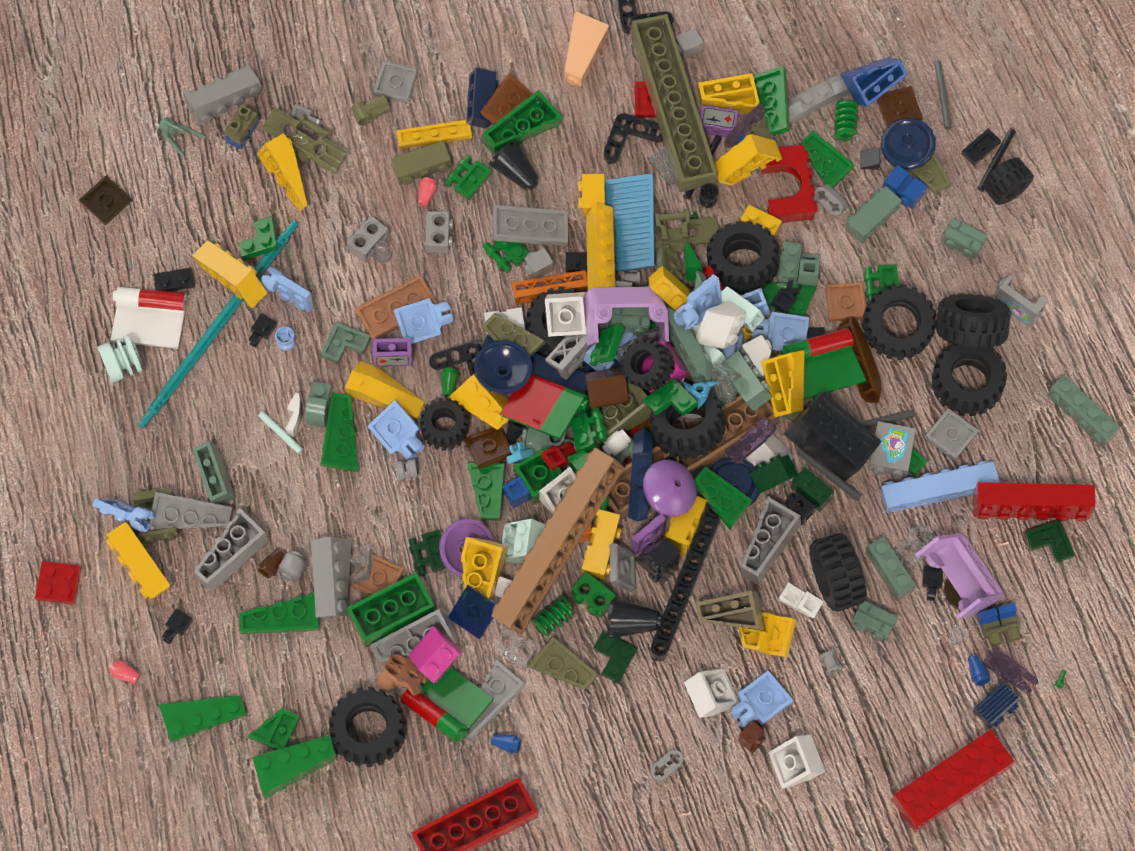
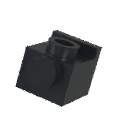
(806, 511)

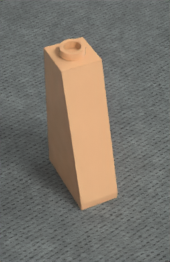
(584, 46)

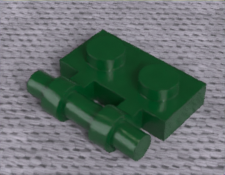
(431, 544)

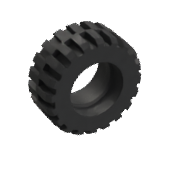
(739, 237)
(910, 300)
(973, 321)
(535, 324)
(964, 400)
(691, 441)
(838, 572)
(361, 702)

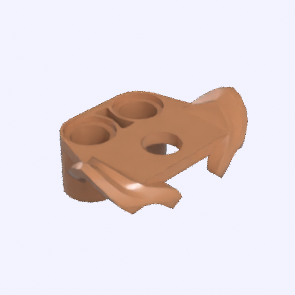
(396, 673)

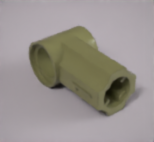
(365, 112)

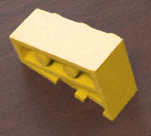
(730, 92)
(745, 158)
(786, 380)
(481, 402)
(685, 526)
(598, 551)

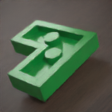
(264, 241)
(673, 395)

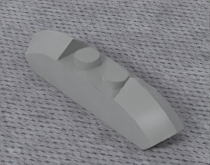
(816, 98)

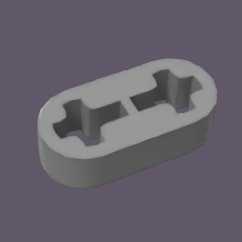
(830, 200)
(663, 762)

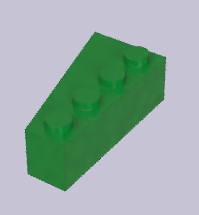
(522, 123)
(291, 764)

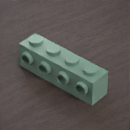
(1083, 411)

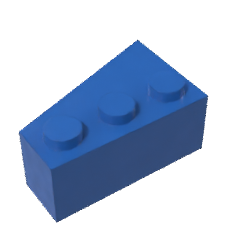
(873, 80)

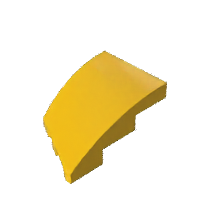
(774, 639)

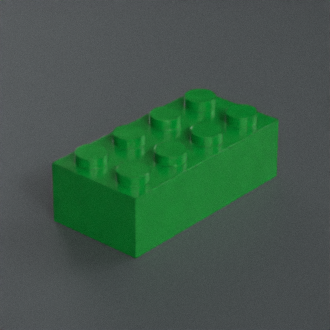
(390, 609)

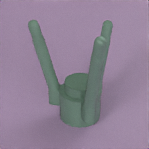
(170, 127)

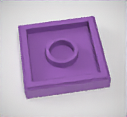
(648, 534)

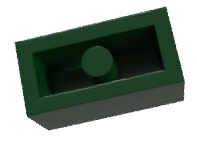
(774, 473)
(812, 489)

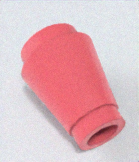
(426, 191)
(124, 672)

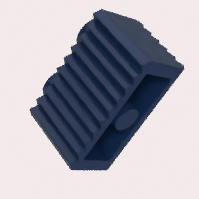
(996, 706)

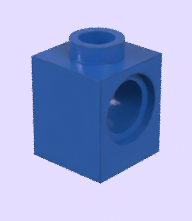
(516, 492)

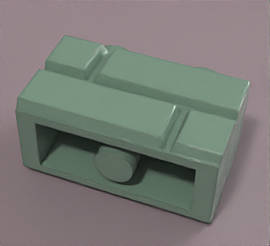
(964, 238)
(789, 262)
(632, 318)
(874, 620)

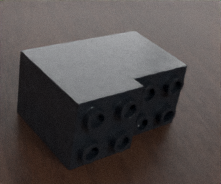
(832, 436)

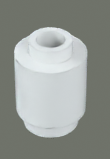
(616, 443)

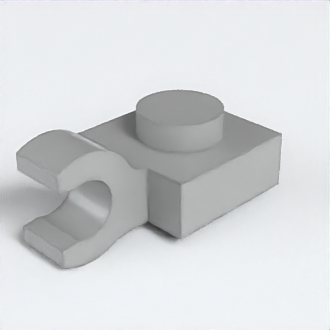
(298, 111)

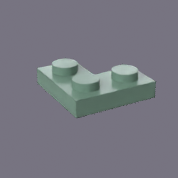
(342, 338)

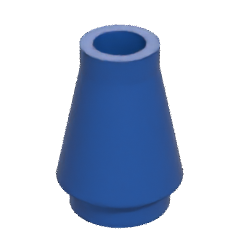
(978, 672)
(508, 743)

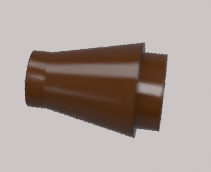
(269, 565)

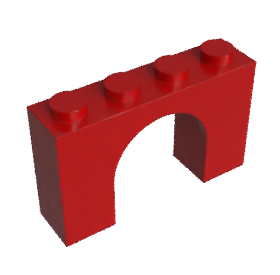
(801, 205)

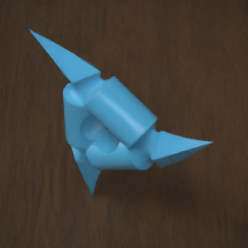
(693, 389)

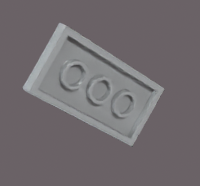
(530, 225)

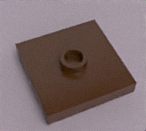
(899, 105)
(488, 447)

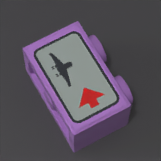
(718, 120)
(392, 352)

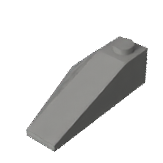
(407, 638)

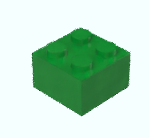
(535, 474)

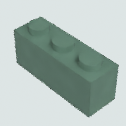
(873, 214)
(749, 385)
(213, 473)
(890, 568)

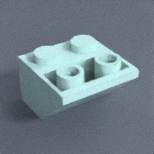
(520, 538)

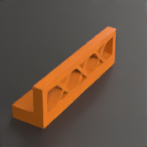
(527, 295)

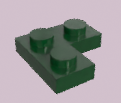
(1052, 536)
(620, 656)

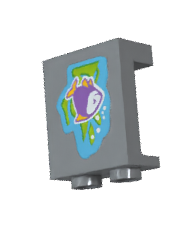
(1020, 306)
(894, 451)

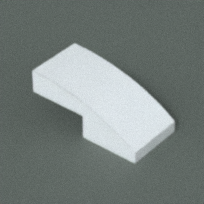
(294, 411)
(800, 601)

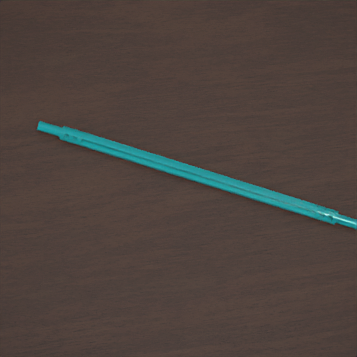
(212, 332)

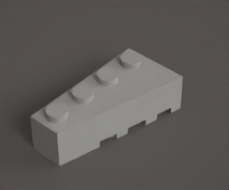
(222, 94)
(769, 539)
(231, 550)
(331, 575)

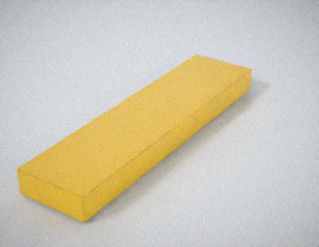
(433, 134)

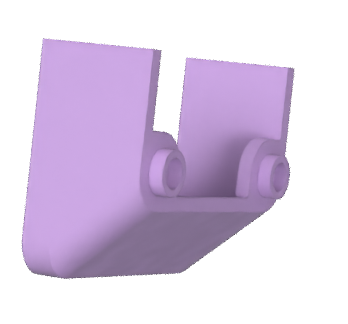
(602, 300)
(964, 571)

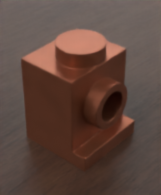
(751, 737)

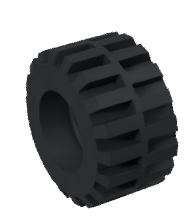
(1008, 181)
(634, 360)
(444, 438)

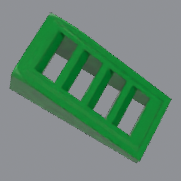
(691, 263)

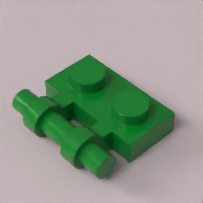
(471, 181)
(514, 253)
(886, 275)
(608, 344)
(583, 431)

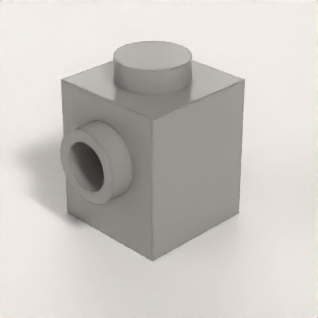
(689, 43)
(538, 263)

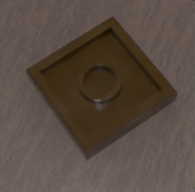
(105, 200)

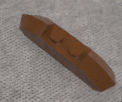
(871, 389)

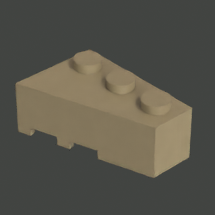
(732, 610)

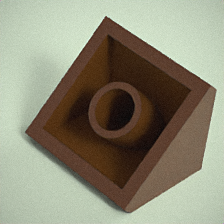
(606, 387)

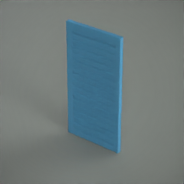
(632, 221)

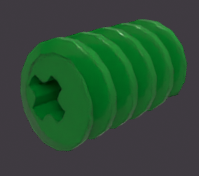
(845, 120)
(552, 616)

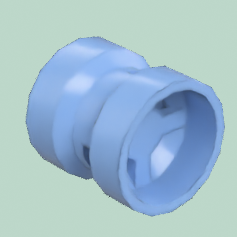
(285, 334)

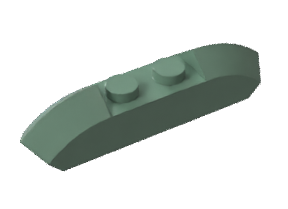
(689, 350)

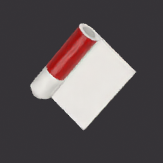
(149, 316)

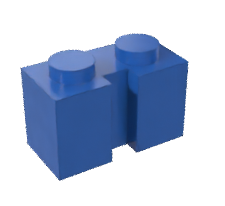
(905, 187)

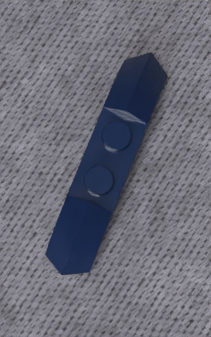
(640, 463)

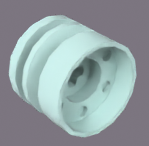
(120, 358)

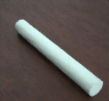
(280, 432)

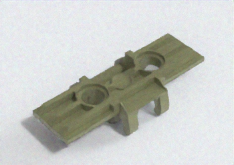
(303, 145)
(677, 237)

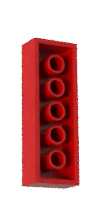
(1033, 501)
(952, 780)
(478, 821)

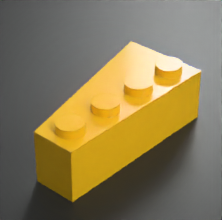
(230, 272)
(137, 560)

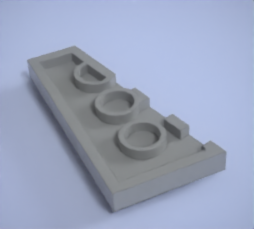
(187, 513)
(503, 688)

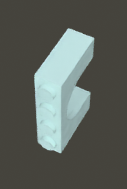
(751, 321)

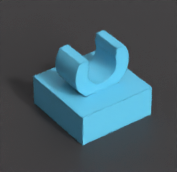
(519, 454)

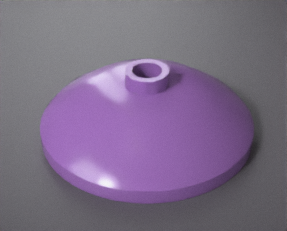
(664, 494)
(454, 537)

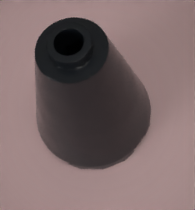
(515, 165)
(631, 618)

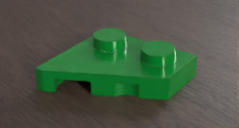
(276, 731)

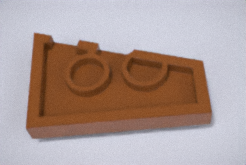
(505, 99)

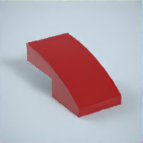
(557, 456)

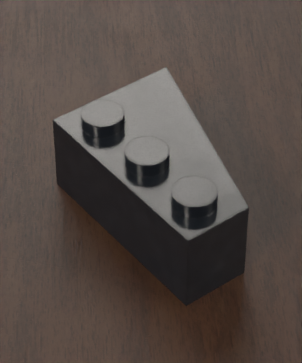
(659, 560)

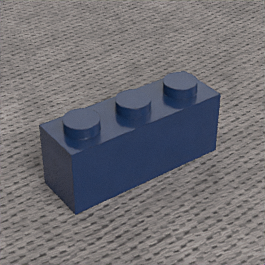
(480, 89)

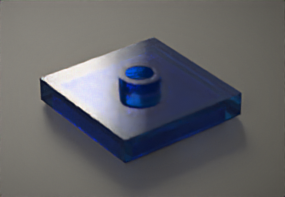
(473, 612)

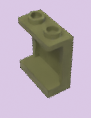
(145, 500)

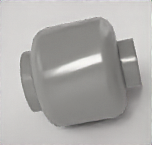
(292, 566)

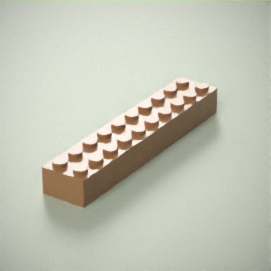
(738, 420)
(557, 540)

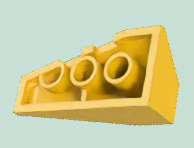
(280, 159)
(380, 389)
(483, 564)

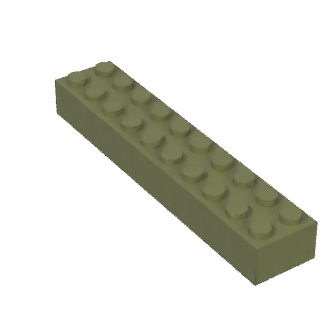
(673, 103)

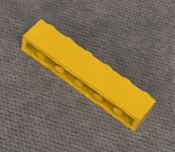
(600, 247)

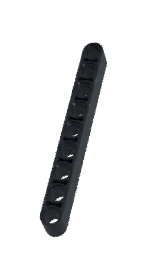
(685, 589)

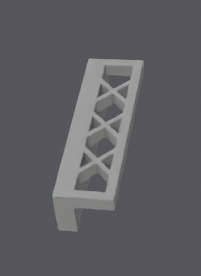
(573, 356)

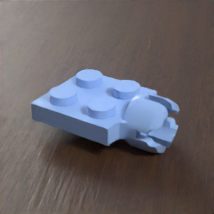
(287, 289)
(698, 301)
(422, 319)
(782, 329)
(397, 431)
(136, 516)
(760, 701)

